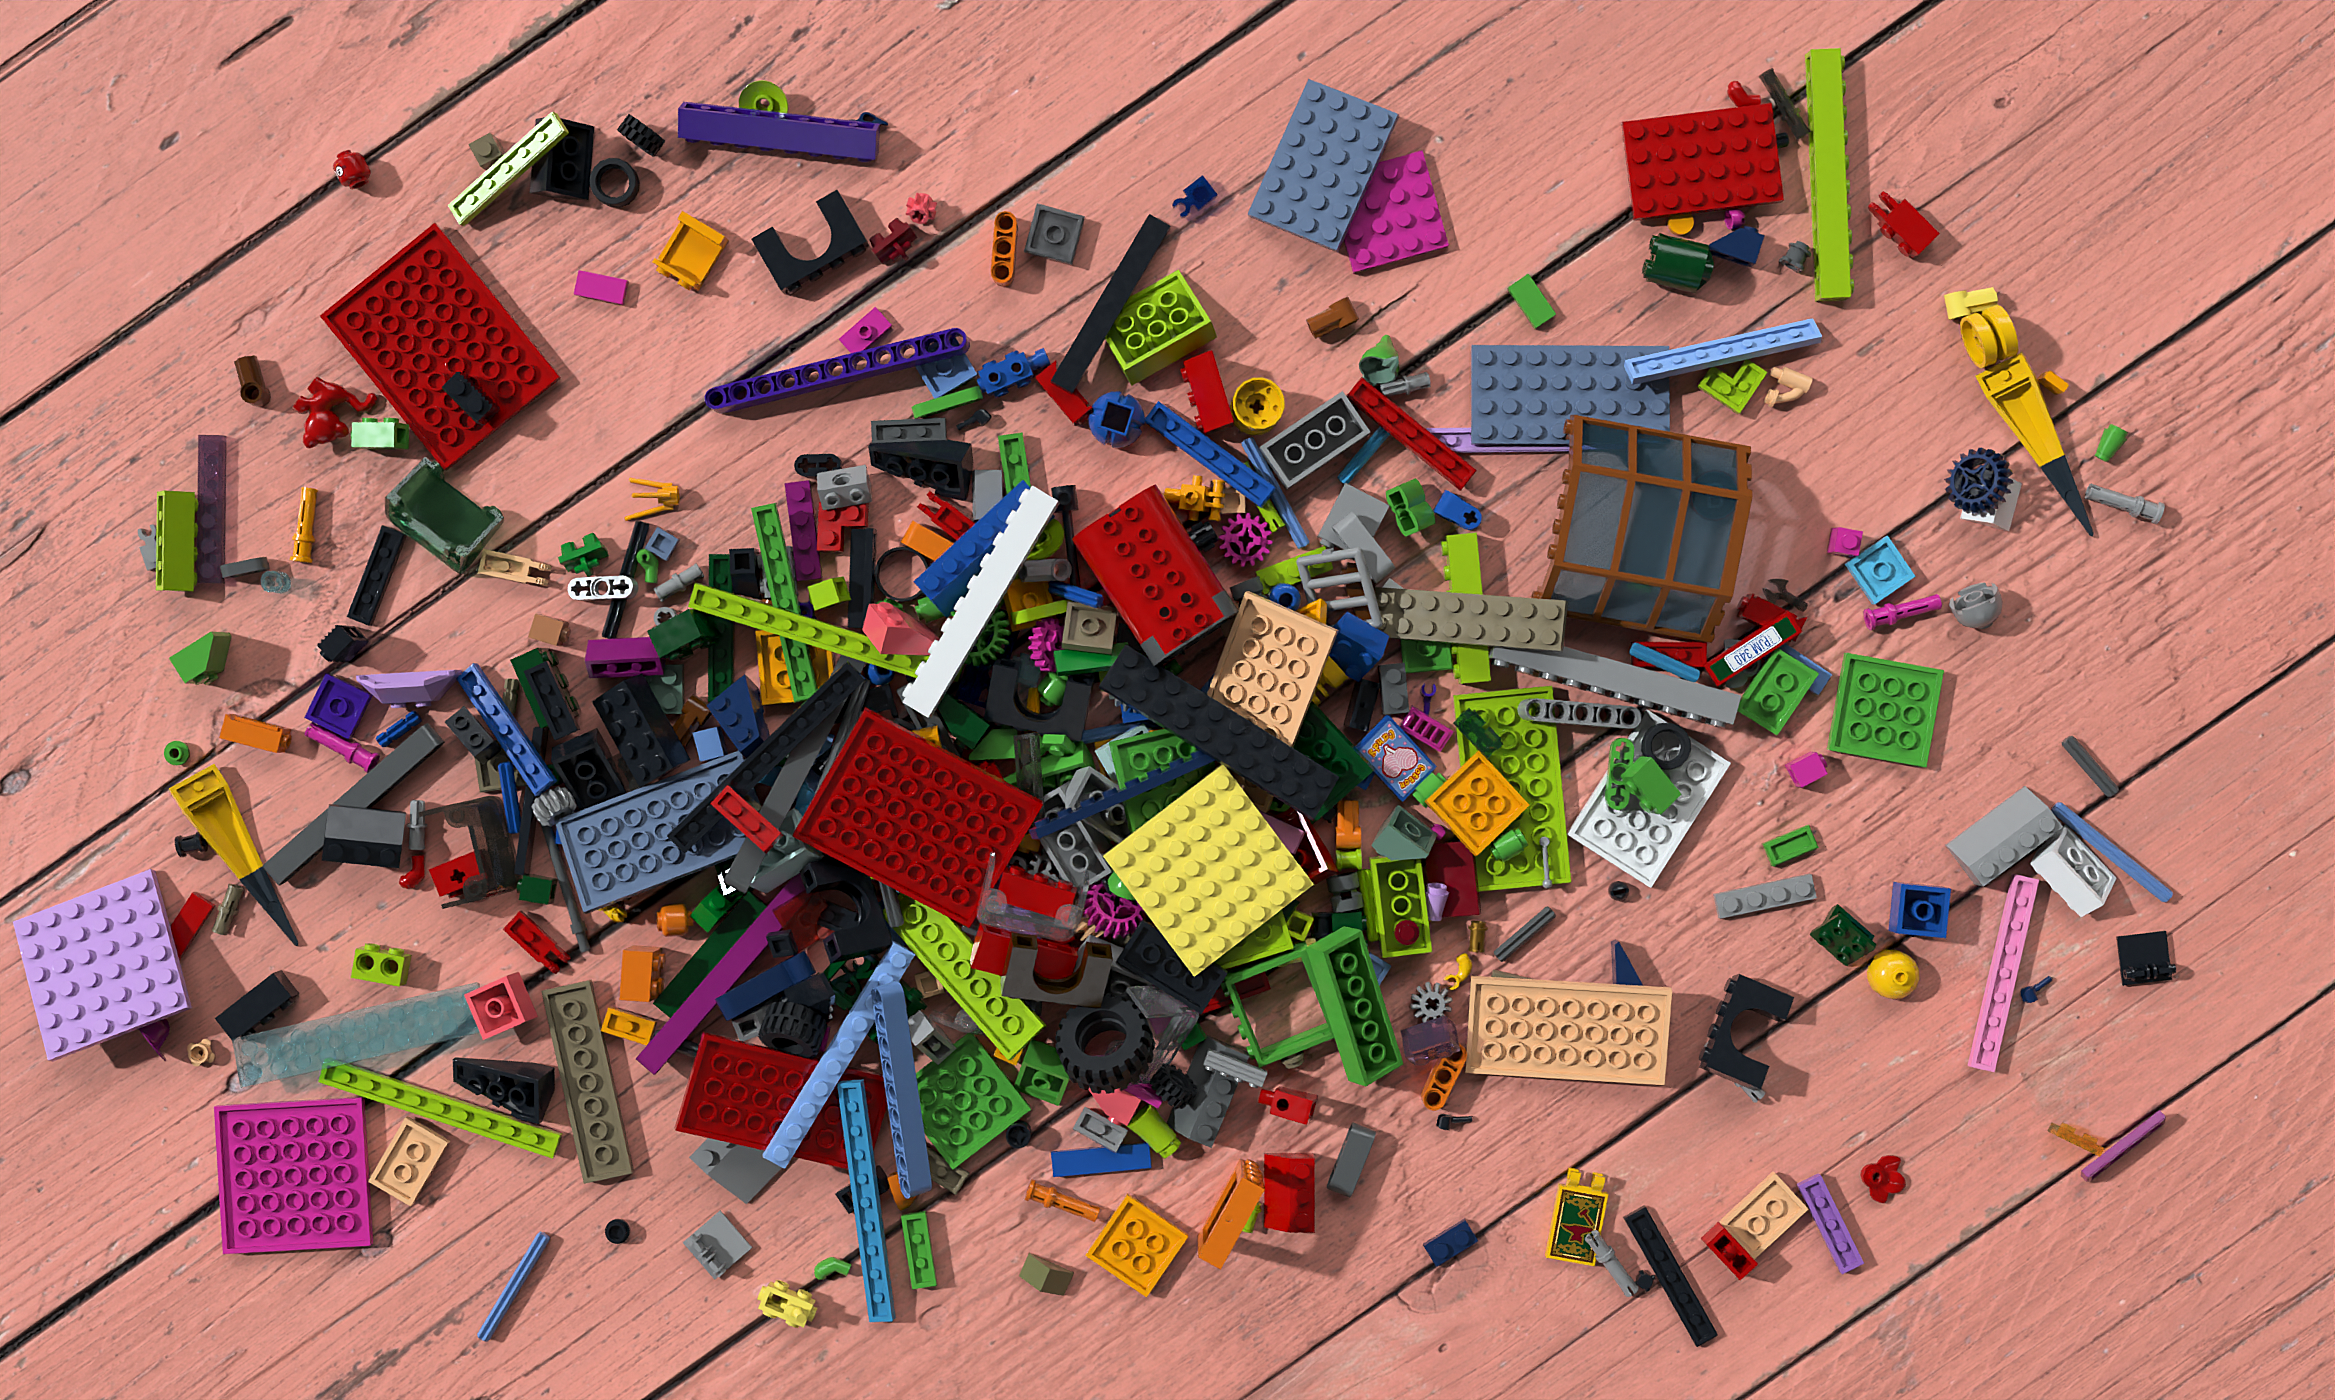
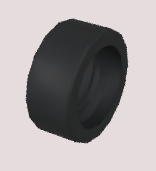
(595, 180)
(1685, 744)

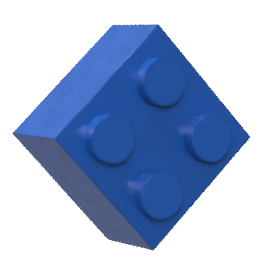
(1357, 646)
(1919, 909)

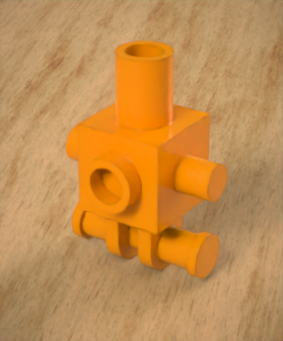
(1198, 498)

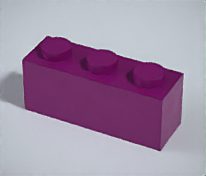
(622, 658)

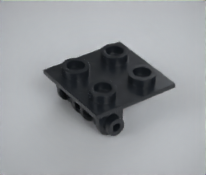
(2144, 958)

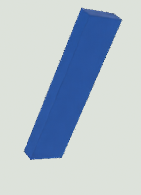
(1100, 1159)

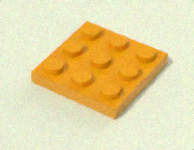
(773, 670)
(1477, 803)
(1136, 1245)

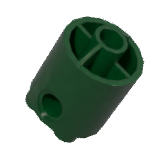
(1678, 263)

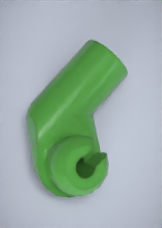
(650, 564)

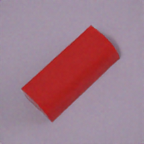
(991, 948)

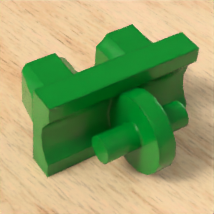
(583, 558)

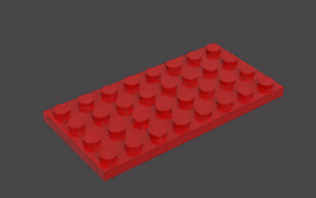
(746, 1090)

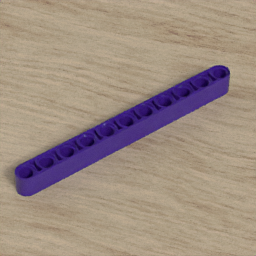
(825, 369)

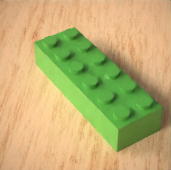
(1354, 1005)

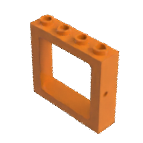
(1230, 1217)

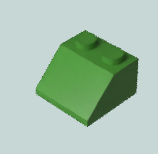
(203, 658)
(1042, 1073)

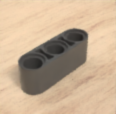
(1351, 1160)

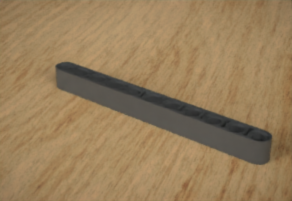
(784, 792)

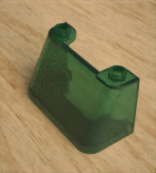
(441, 516)

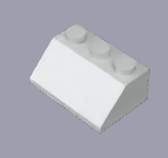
(2073, 871)

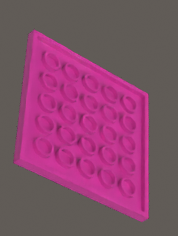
(293, 1175)

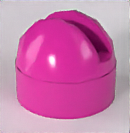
(1734, 218)

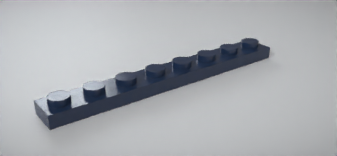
(1113, 796)

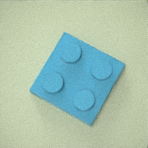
(1880, 570)

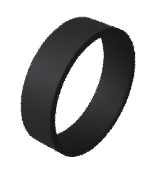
(877, 568)

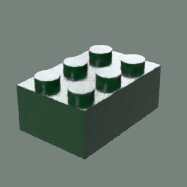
(535, 658)

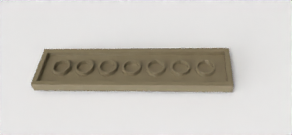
(1472, 619)
(587, 1081)

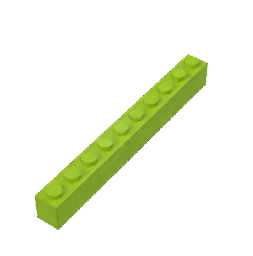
(1828, 174)

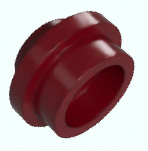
(1406, 932)

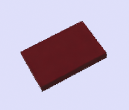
(1456, 868)

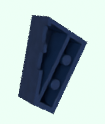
(741, 715)

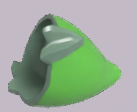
(1380, 363)

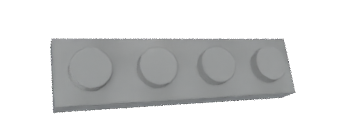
(1764, 895)

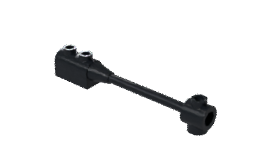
(1068, 502)

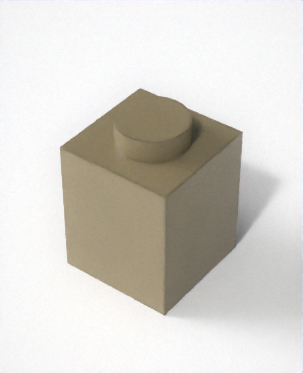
(487, 150)

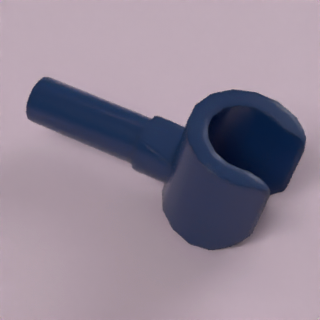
(2029, 993)

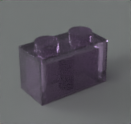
(1430, 1040)

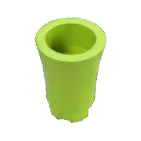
(1154, 1131)

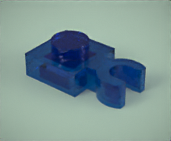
(1197, 195)

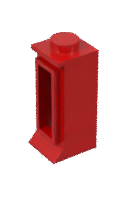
(1073, 405)
(1760, 612)

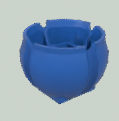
(1113, 437)

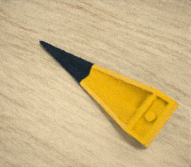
(2019, 401)
(214, 813)

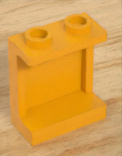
(690, 252)

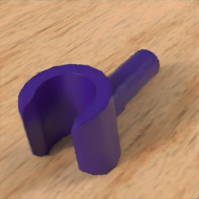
(1427, 698)

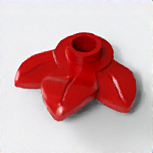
(1886, 1179)

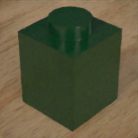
(537, 889)

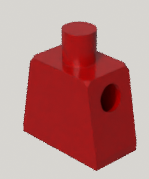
(1300, 1103)

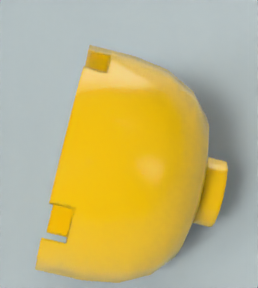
(1893, 974)

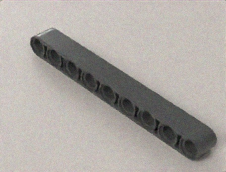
(363, 794)

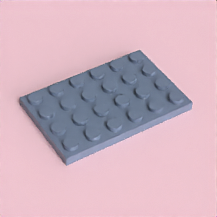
(1323, 165)

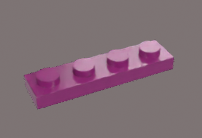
(803, 530)

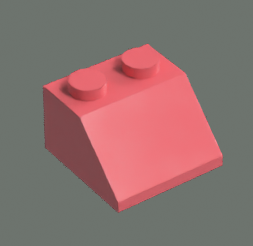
(500, 1005)

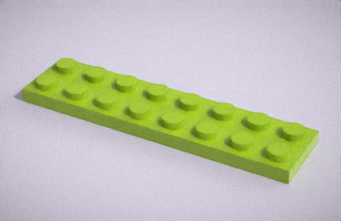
(948, 955)

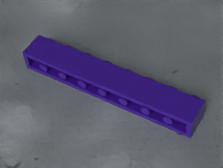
(778, 131)

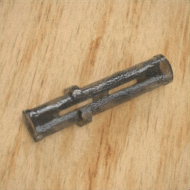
(1789, 112)

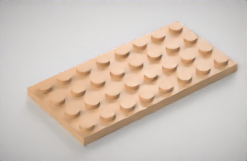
(1271, 672)
(1568, 1030)

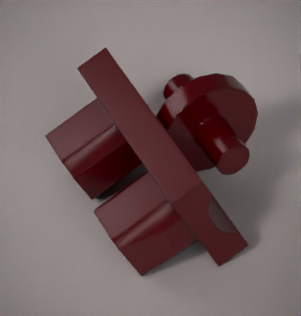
(895, 244)

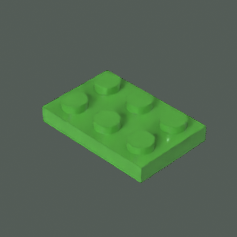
(1776, 690)

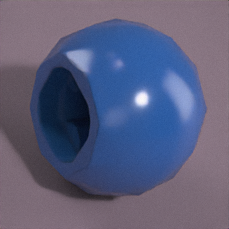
(878, 675)

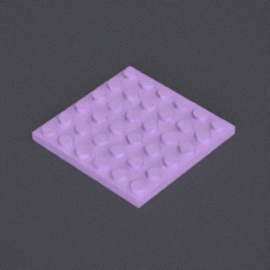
(101, 965)

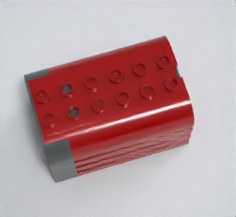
(1155, 575)

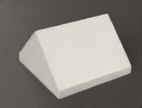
(2001, 517)

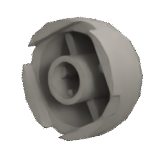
(1977, 605)

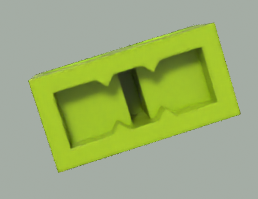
(381, 970)

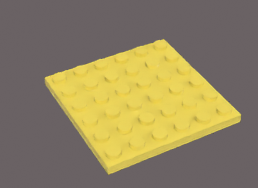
(1208, 870)

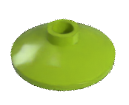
(756, 91)
(1048, 542)

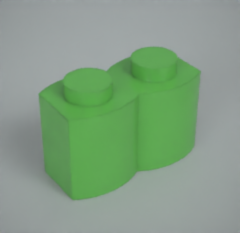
(1410, 507)

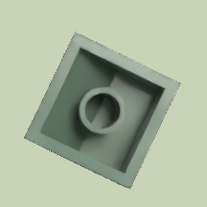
(1403, 837)

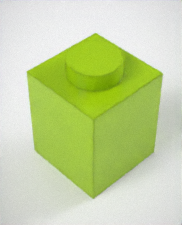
(828, 593)

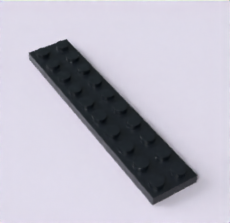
(1219, 732)

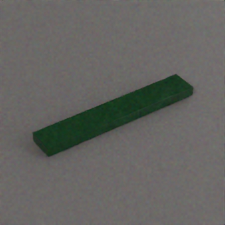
(722, 652)
(710, 953)

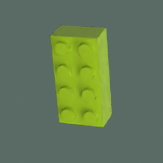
(1399, 897)

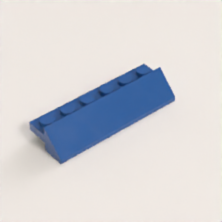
(951, 572)

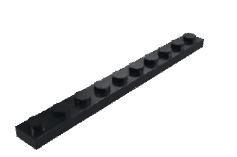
(769, 753)

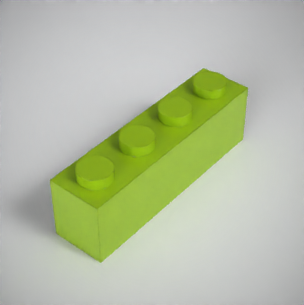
(176, 541)

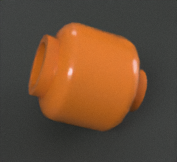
(674, 920)

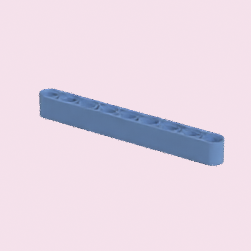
(901, 1089)

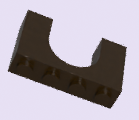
(1081, 988)

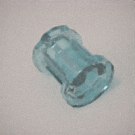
(282, 580)

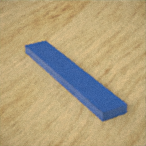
(1210, 454)
(506, 729)

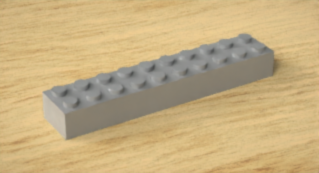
(1623, 682)

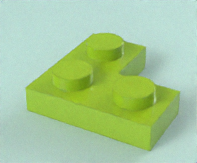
(1734, 391)

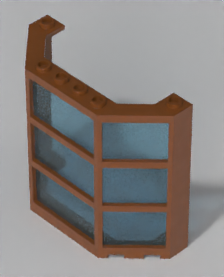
(1648, 528)

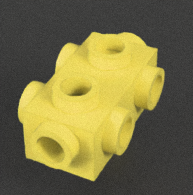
(793, 1307)

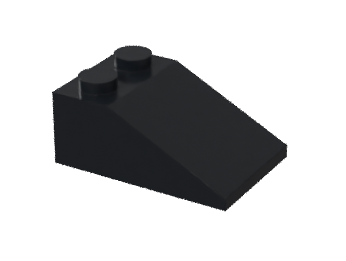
(587, 769)

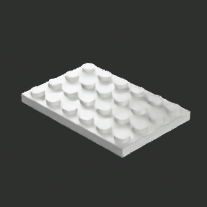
(1642, 840)

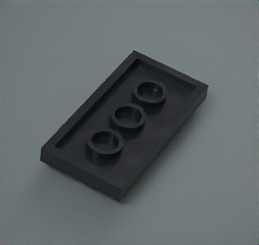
(1156, 961)

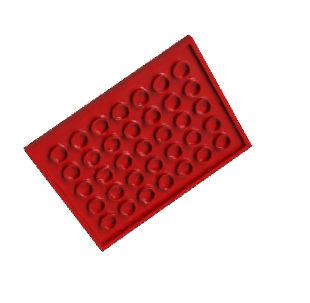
(422, 324)
(916, 817)

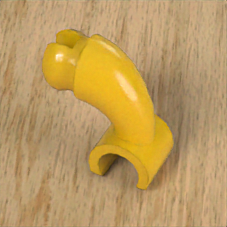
(614, 913)
(1465, 968)

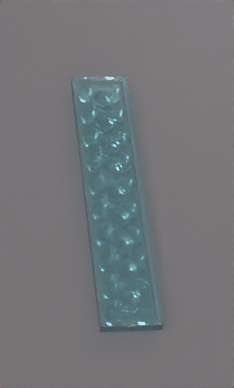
(354, 1036)

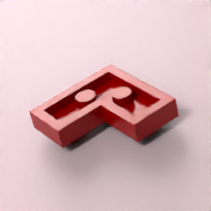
(834, 521)

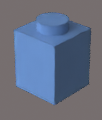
(710, 744)

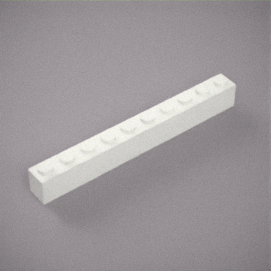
(980, 602)

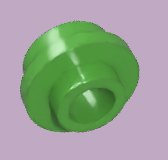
(183, 749)

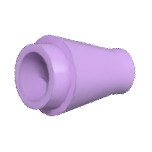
(1436, 898)

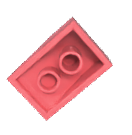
(896, 631)

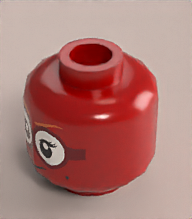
(351, 169)

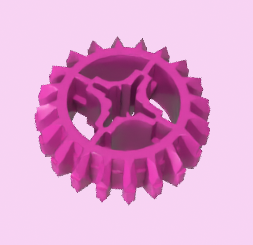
(1100, 911)

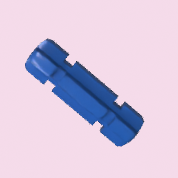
(398, 729)

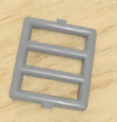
(1362, 576)

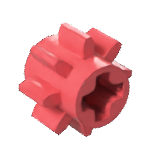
(921, 208)

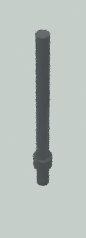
(578, 926)

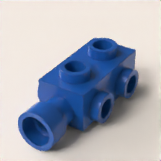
(1006, 375)

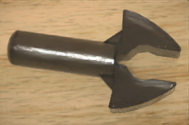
(1784, 595)

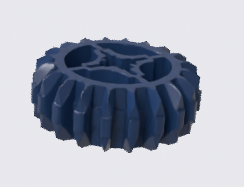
(1993, 467)

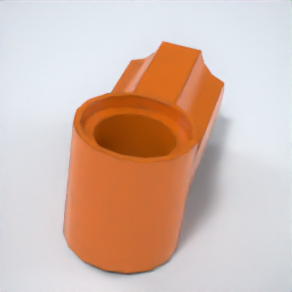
(1348, 829)

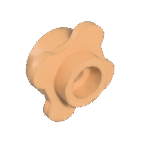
(193, 1052)

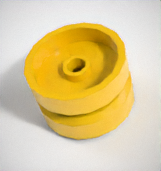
(1989, 336)

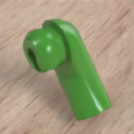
(829, 1266)

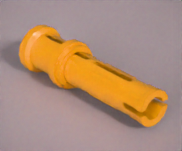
(303, 537)

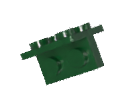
(1843, 936)

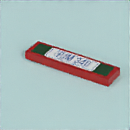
(1752, 648)

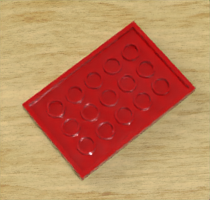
(1702, 161)

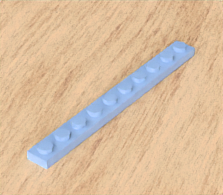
(835, 1059)

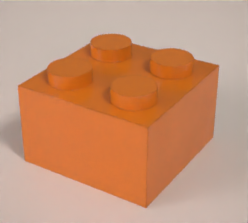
(641, 973)

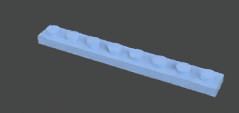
(1722, 351)

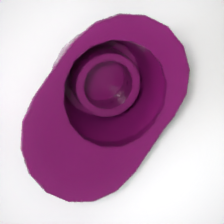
(156, 1034)

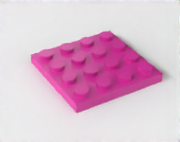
(1395, 215)

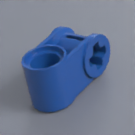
(1453, 509)

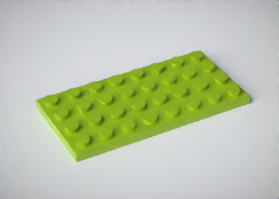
(1532, 767)

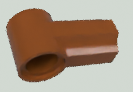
(1336, 316)

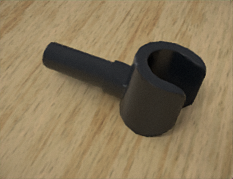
(981, 416)
(1444, 1121)

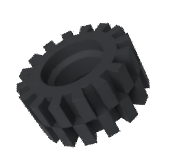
(641, 135)
(1173, 1086)

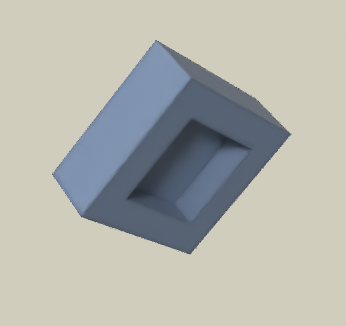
(662, 544)

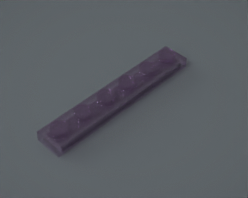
(211, 508)

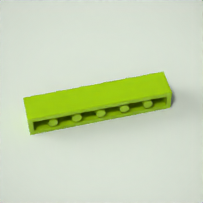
(1465, 577)

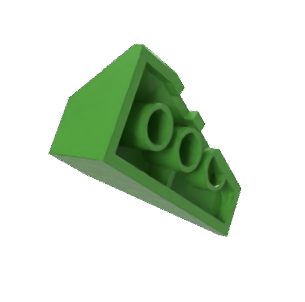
(1060, 769)

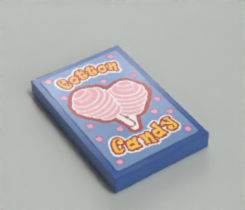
(1395, 758)

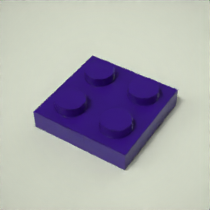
(338, 706)

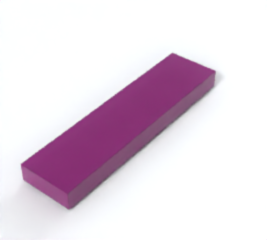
(2123, 1146)

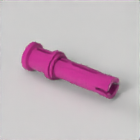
(1891, 613)
(352, 752)

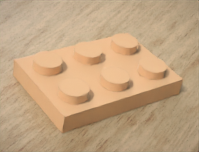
(409, 1161)
(1763, 1215)

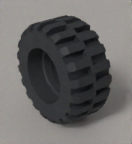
(1116, 1068)

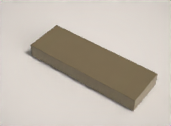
(943, 1174)

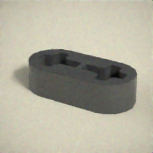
(244, 567)

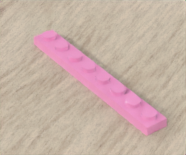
(2003, 972)

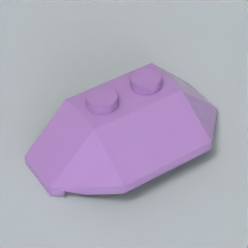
(409, 686)

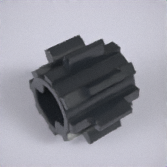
(1203, 536)

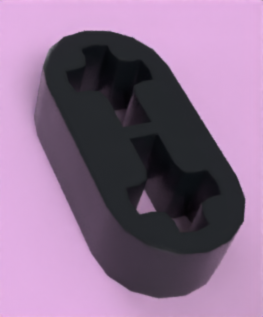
(816, 459)

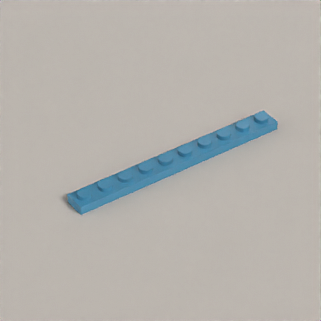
(866, 1200)

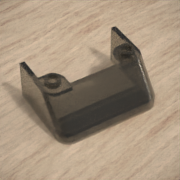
(491, 846)

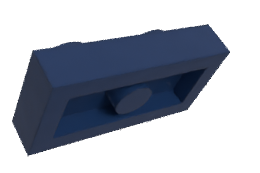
(1450, 1242)

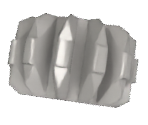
(553, 805)
(1433, 994)

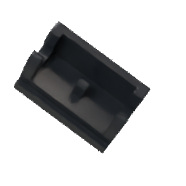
(1362, 704)

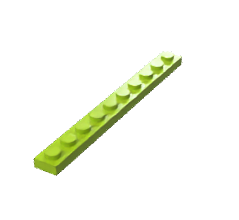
(799, 628)
(442, 1108)

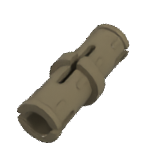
(227, 909)

